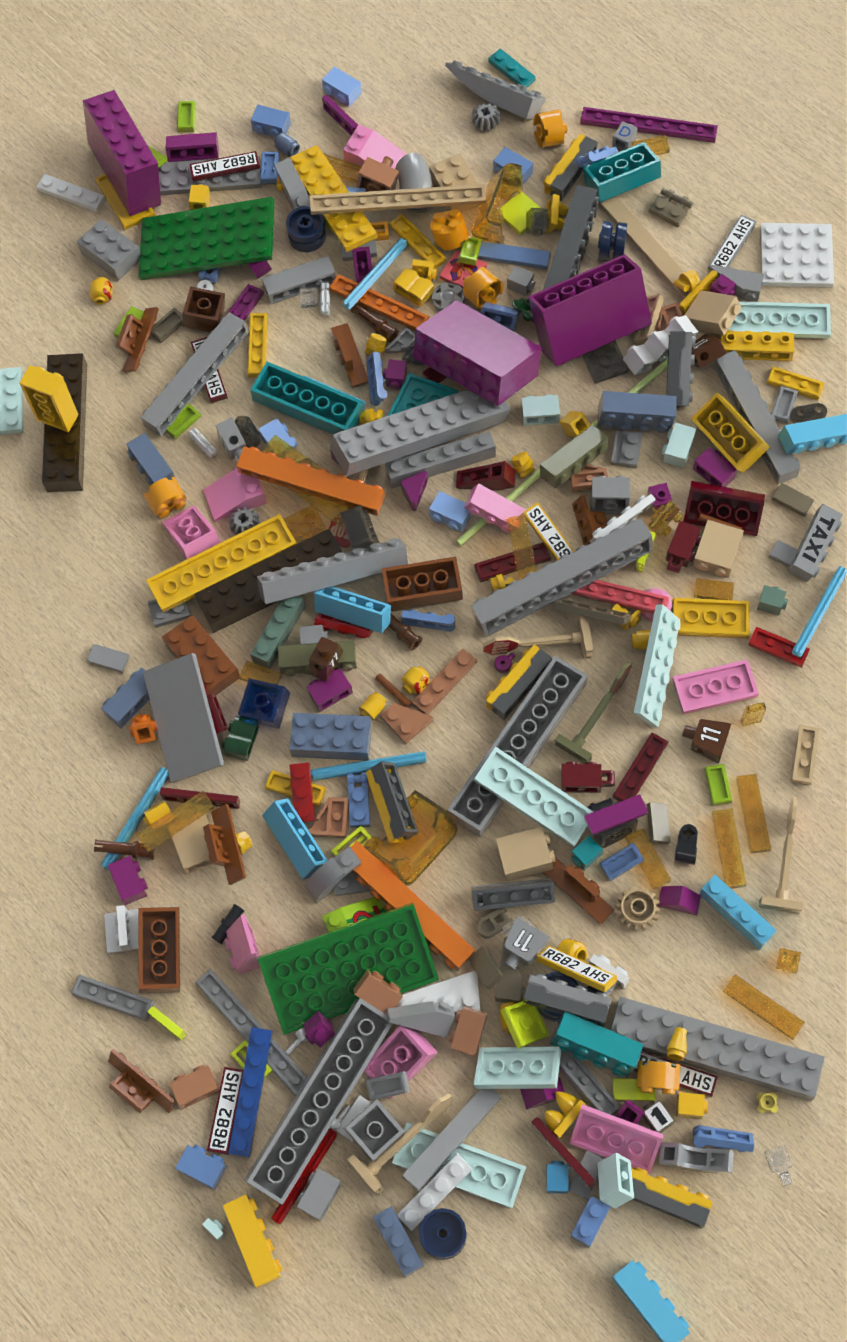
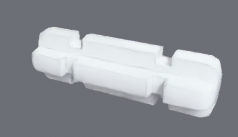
(324, 299)
(202, 442)

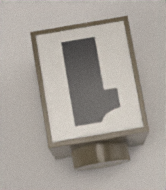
(657, 1116)

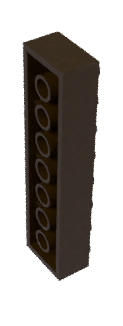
(63, 450)
(239, 594)

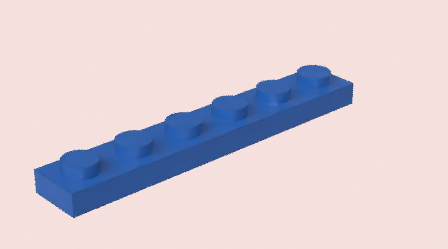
(250, 1092)

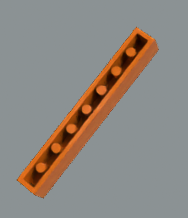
(310, 480)
(395, 893)

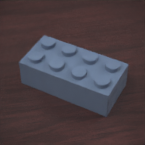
(636, 411)
(330, 736)

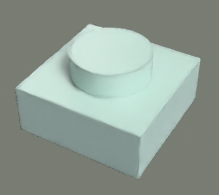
(215, 1228)

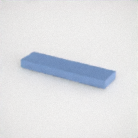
(514, 255)

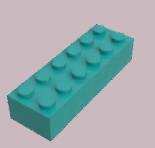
(306, 399)

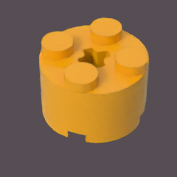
(549, 128)
(449, 229)
(482, 288)
(165, 496)
(658, 1076)

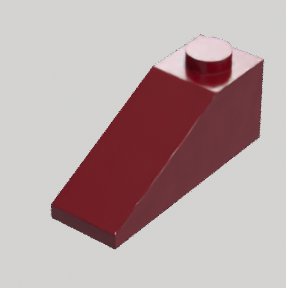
(492, 476)

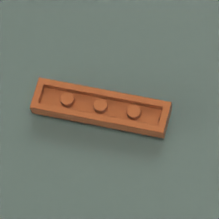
(444, 682)

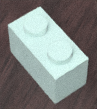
(540, 410)
(679, 445)
(615, 1180)

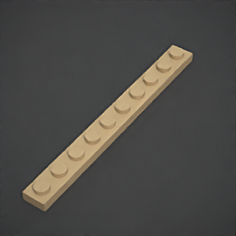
(397, 199)

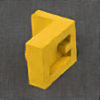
(425, 269)
(635, 617)

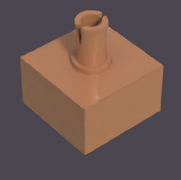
(377, 175)

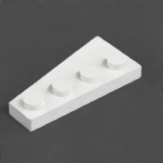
(642, 506)
(456, 992)

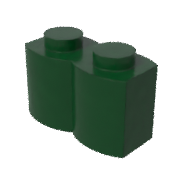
(241, 738)

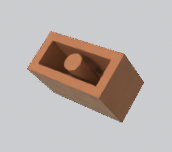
(377, 991)
(469, 1030)
(194, 1086)

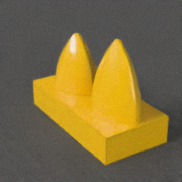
(554, 209)
(558, 1121)

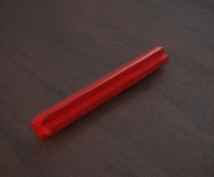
(282, 1210)

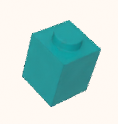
(586, 853)

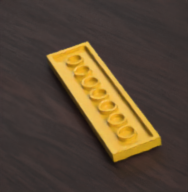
(320, 178)
(220, 562)

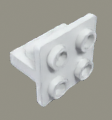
(121, 930)

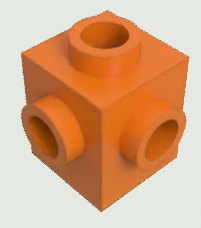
(143, 728)

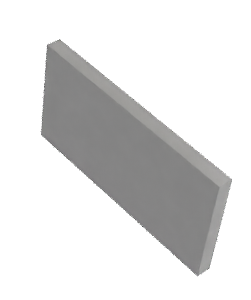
(183, 718)

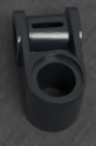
(686, 848)

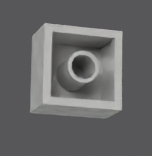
(610, 494)
(374, 1130)

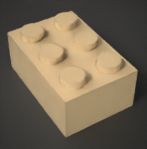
(453, 172)

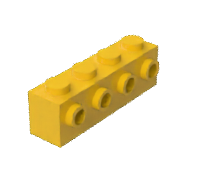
(759, 345)
(252, 1241)

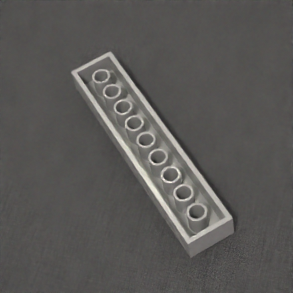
(414, 430)
(563, 577)
(521, 739)
(722, 1049)
(318, 1101)

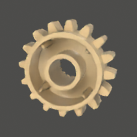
(643, 899)

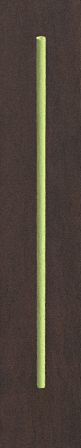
(534, 477)

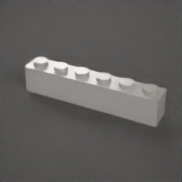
(442, 458)

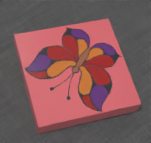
(456, 272)

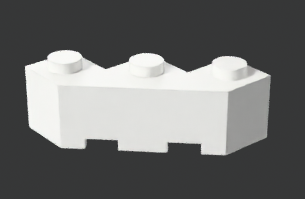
(656, 347)

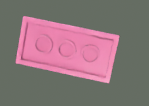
(715, 686)
(610, 1135)

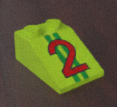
(352, 913)

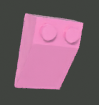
(369, 143)
(232, 492)
(191, 532)
(243, 946)
(401, 1052)

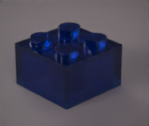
(264, 703)

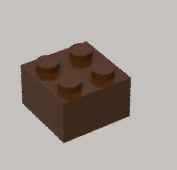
(203, 309)

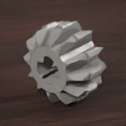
(485, 117)
(248, 516)

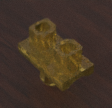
(663, 516)

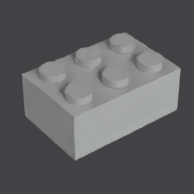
(109, 249)

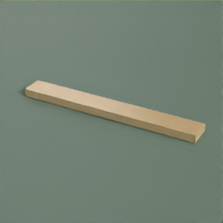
(644, 242)

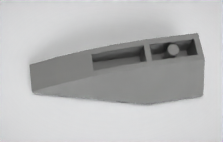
(497, 91)

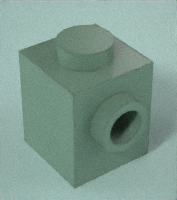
(772, 600)

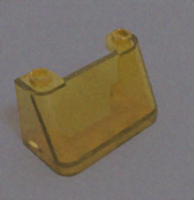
(490, 218)
(416, 854)

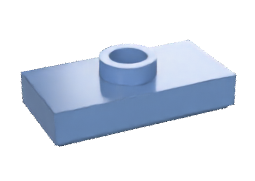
(268, 172)
(622, 861)

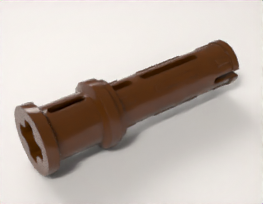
(380, 326)
(404, 633)
(135, 849)

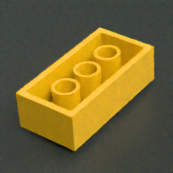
(49, 398)
(730, 433)

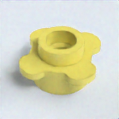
(763, 1107)

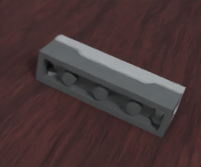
(679, 366)
(513, 894)
(562, 998)

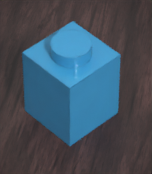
(557, 1177)

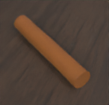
(704, 518)
(393, 690)

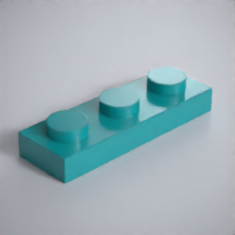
(511, 68)

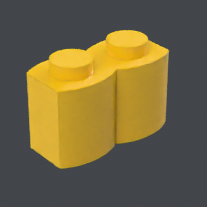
(413, 287)

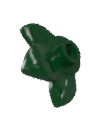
(524, 307)

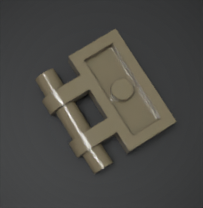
(668, 211)

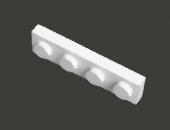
(71, 193)
(434, 1192)

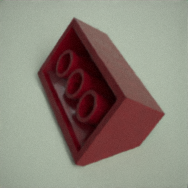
(726, 504)

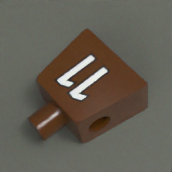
(707, 349)
(326, 656)
(708, 738)

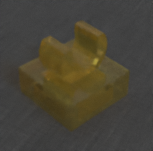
(788, 960)

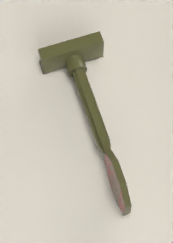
(575, 746)

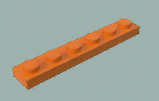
(380, 303)

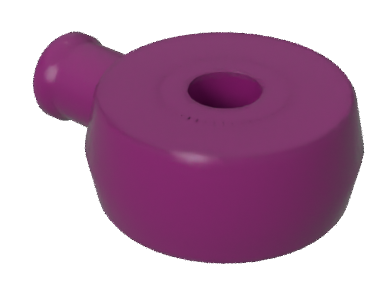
(506, 660)

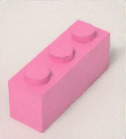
(492, 507)

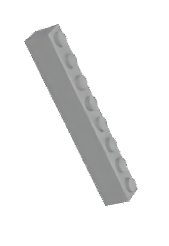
(194, 374)
(755, 411)
(331, 570)

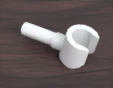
(301, 1039)
(337, 1121)

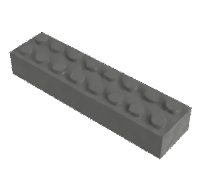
(574, 236)

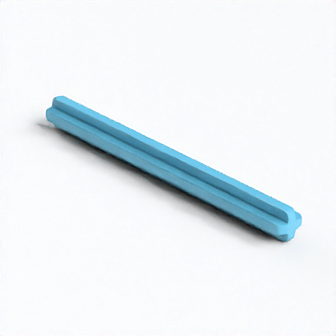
(374, 274)
(819, 611)
(364, 766)
(138, 814)

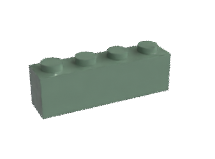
(277, 631)

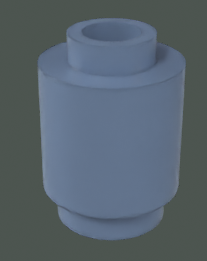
(286, 144)

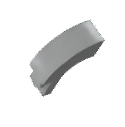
(330, 873)
(696, 1159)

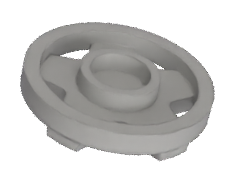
(447, 295)

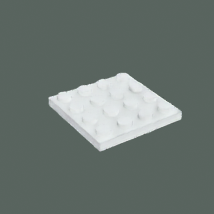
(797, 255)

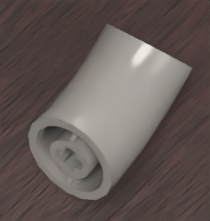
(413, 175)

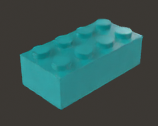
(622, 171)
(596, 1045)

